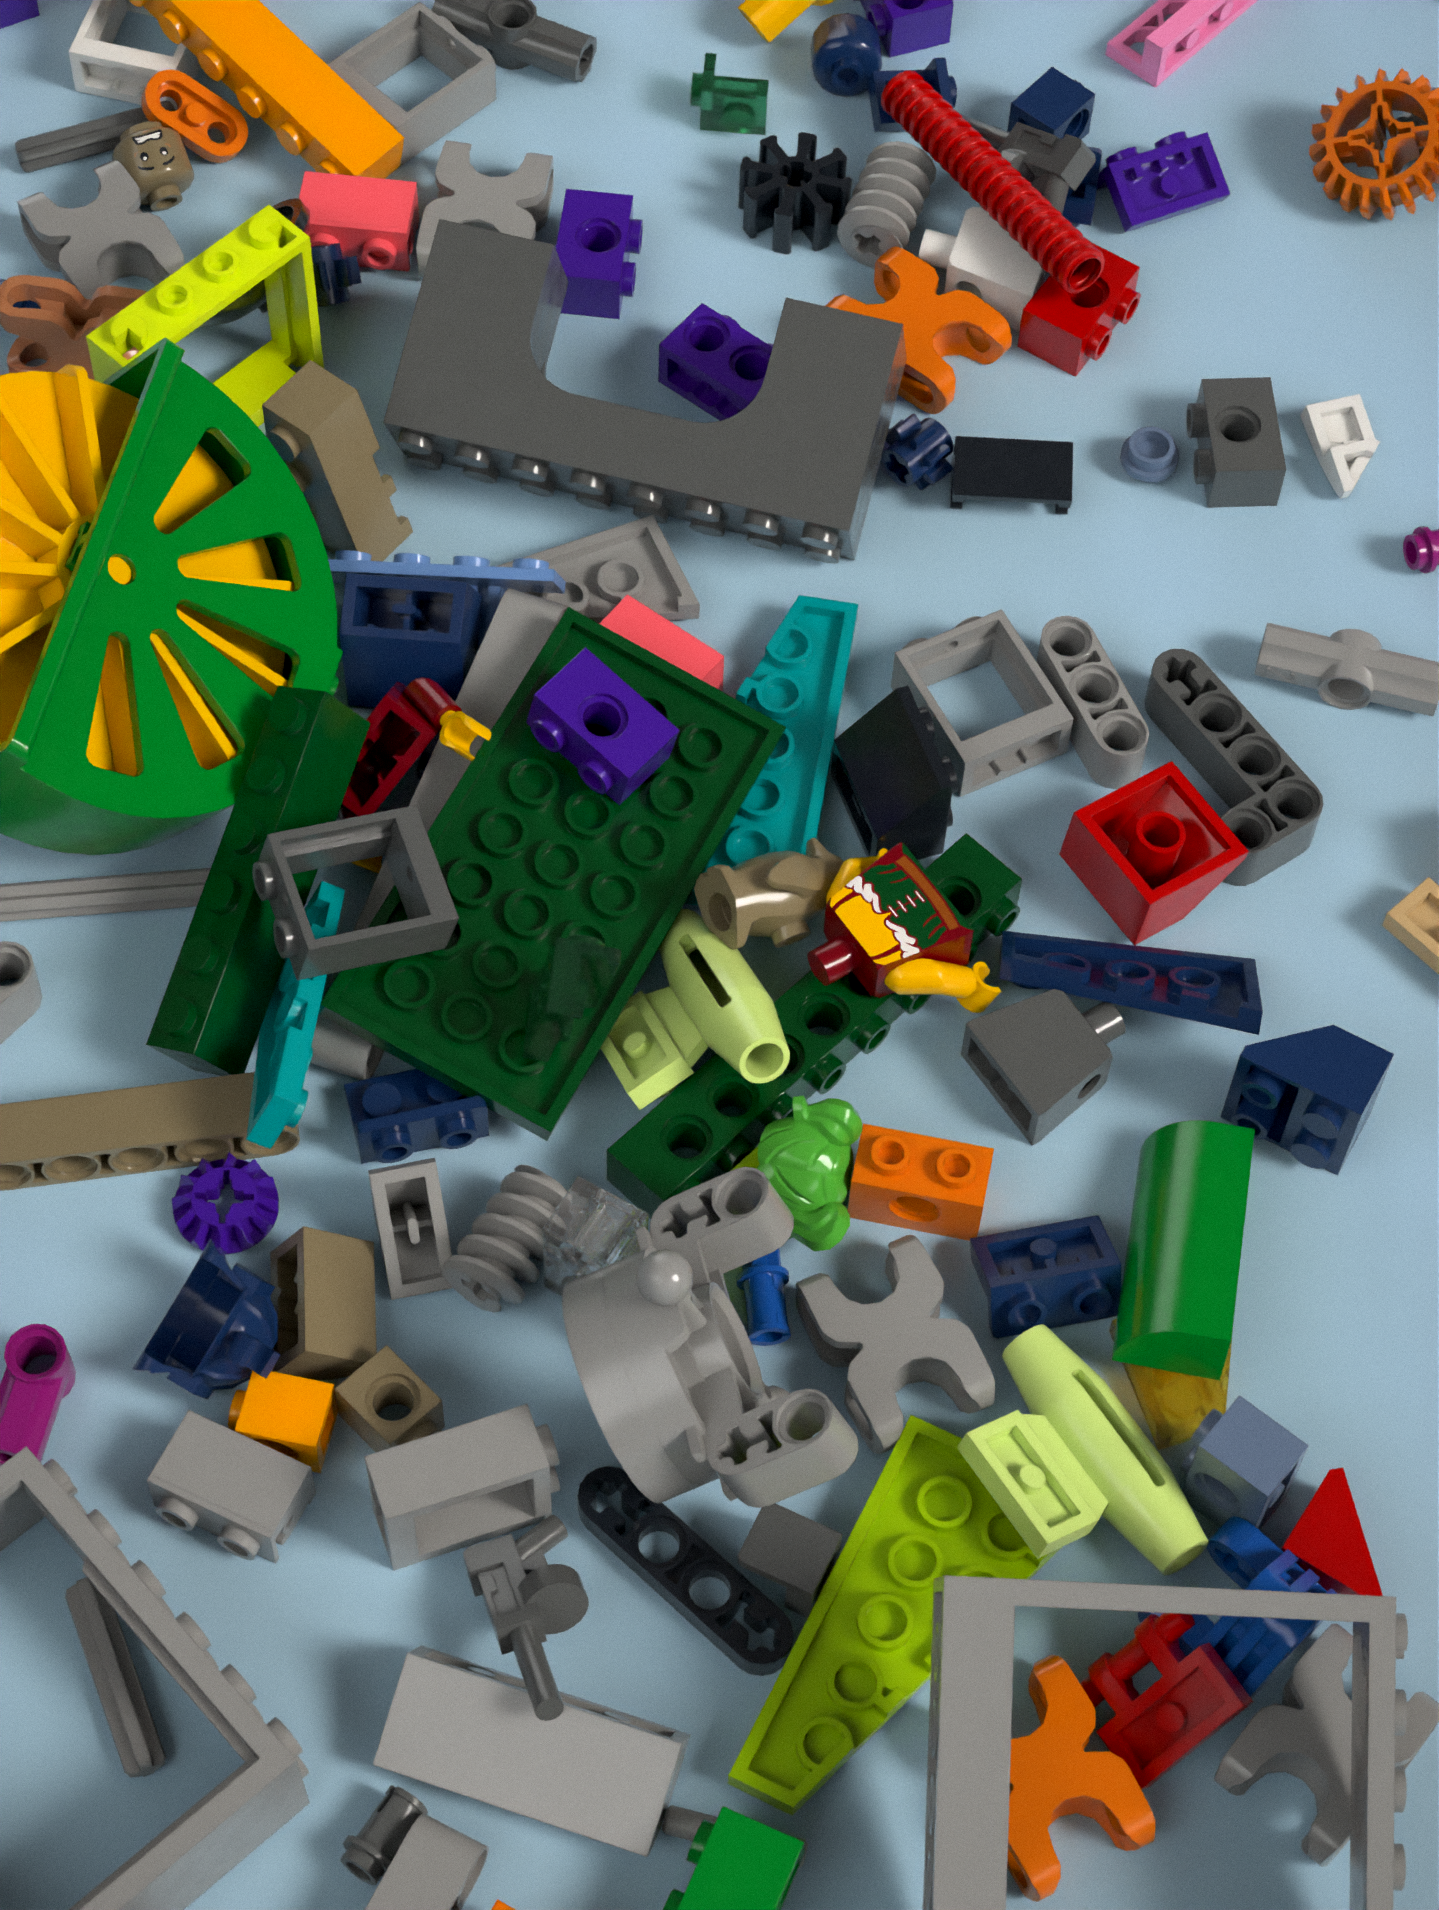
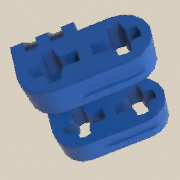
(1252, 1644)

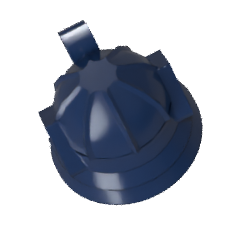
(215, 1329)

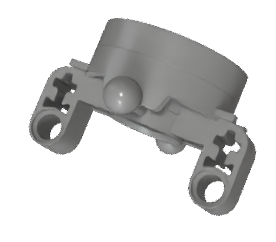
(676, 1366)

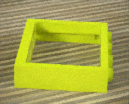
(257, 250)

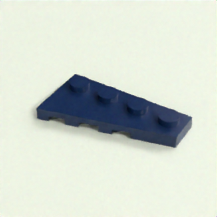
(1156, 980)

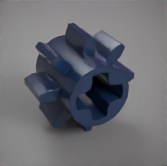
(333, 274)
(917, 452)

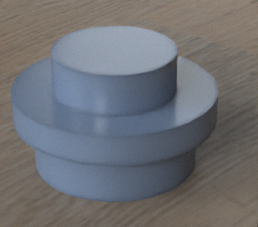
(1149, 455)

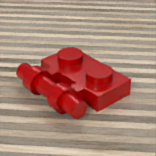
(1174, 1713)

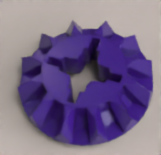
(246, 1221)

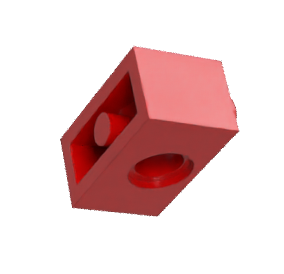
(1076, 327)

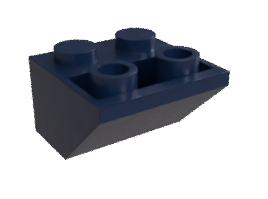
(405, 632)
(1308, 1092)

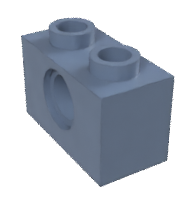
(1240, 1465)

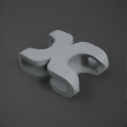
(503, 204)
(102, 239)
(894, 1343)
(1313, 1741)

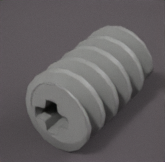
(886, 201)
(505, 1240)

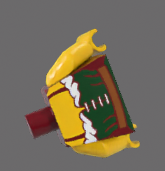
(898, 933)

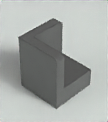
(791, 1553)

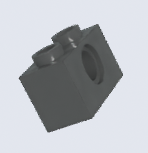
(1237, 442)

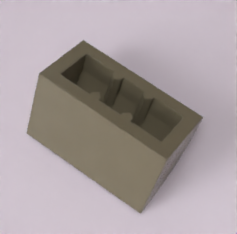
(323, 1304)

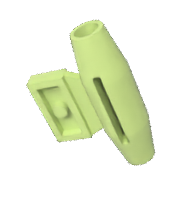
(710, 1004)
(1078, 1461)

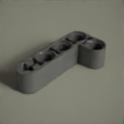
(1186, 702)

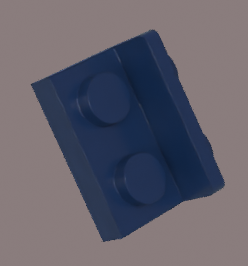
(411, 1114)
(1048, 1275)

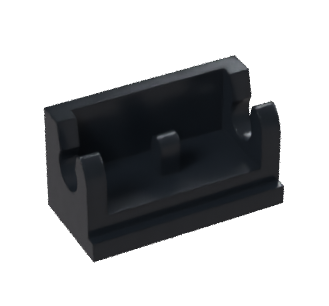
(1012, 471)

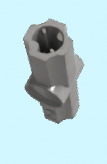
(1349, 669)

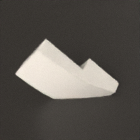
(1340, 440)

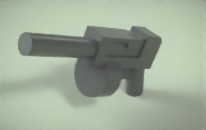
(1041, 158)
(527, 1602)

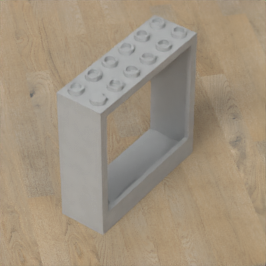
(974, 1721)

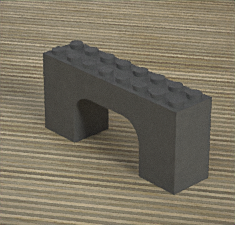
(780, 470)

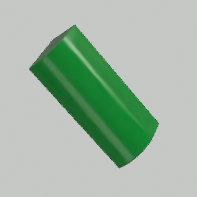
(1184, 1248)

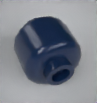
(844, 50)

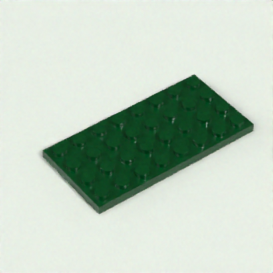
(549, 859)

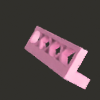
(1176, 39)

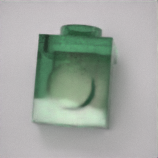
(729, 102)

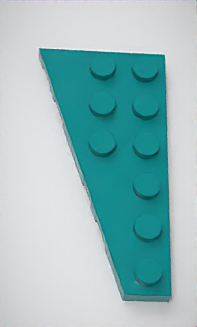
(803, 689)

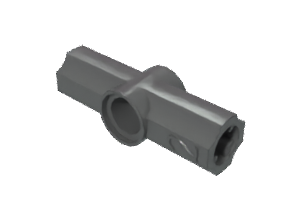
(520, 36)

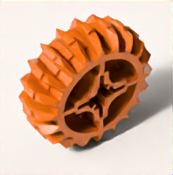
(1342, 143)

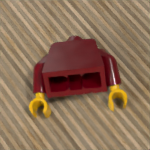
(396, 737)

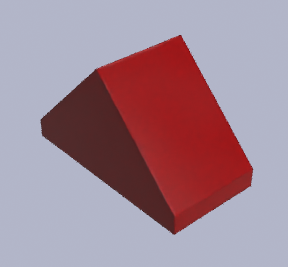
(1332, 1540)

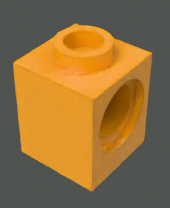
(287, 1415)

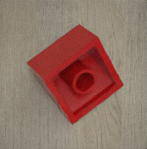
(1151, 851)

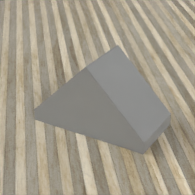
(411, 1227)

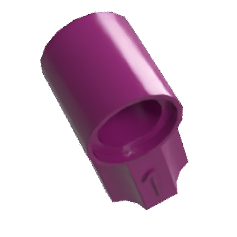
(32, 1400)

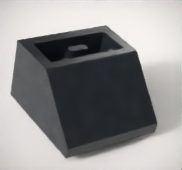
(895, 778)

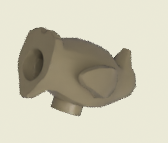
(767, 895)

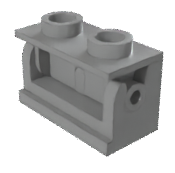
(230, 1488)

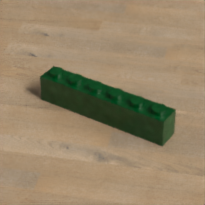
(230, 948)

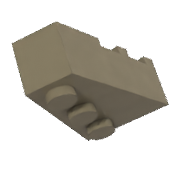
(329, 449)

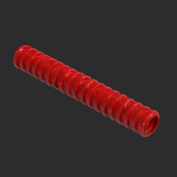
(993, 182)

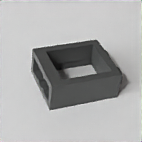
(414, 869)

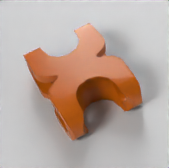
(932, 326)
(1058, 1778)

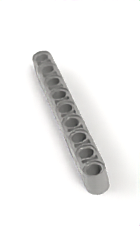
(501, 663)

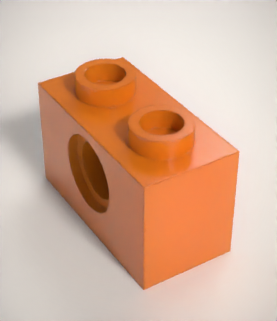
(919, 1182)

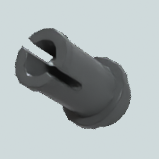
(382, 1835)

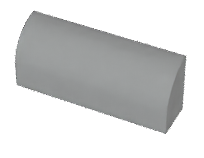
(482, 1739)

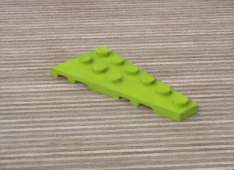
(873, 1620)

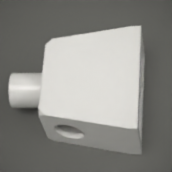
(986, 264)

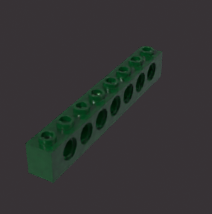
(643, 1159)

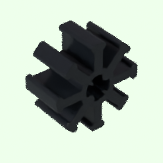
(793, 192)

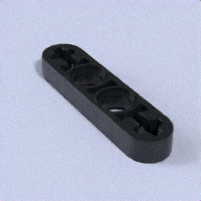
(692, 1562)

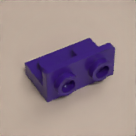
(1163, 181)

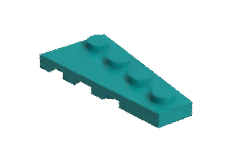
(289, 1032)

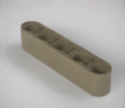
(129, 1131)

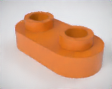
(196, 114)

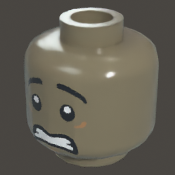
(156, 163)

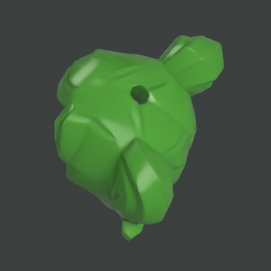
(811, 1167)

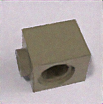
(382, 1383)

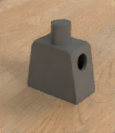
(1042, 1057)

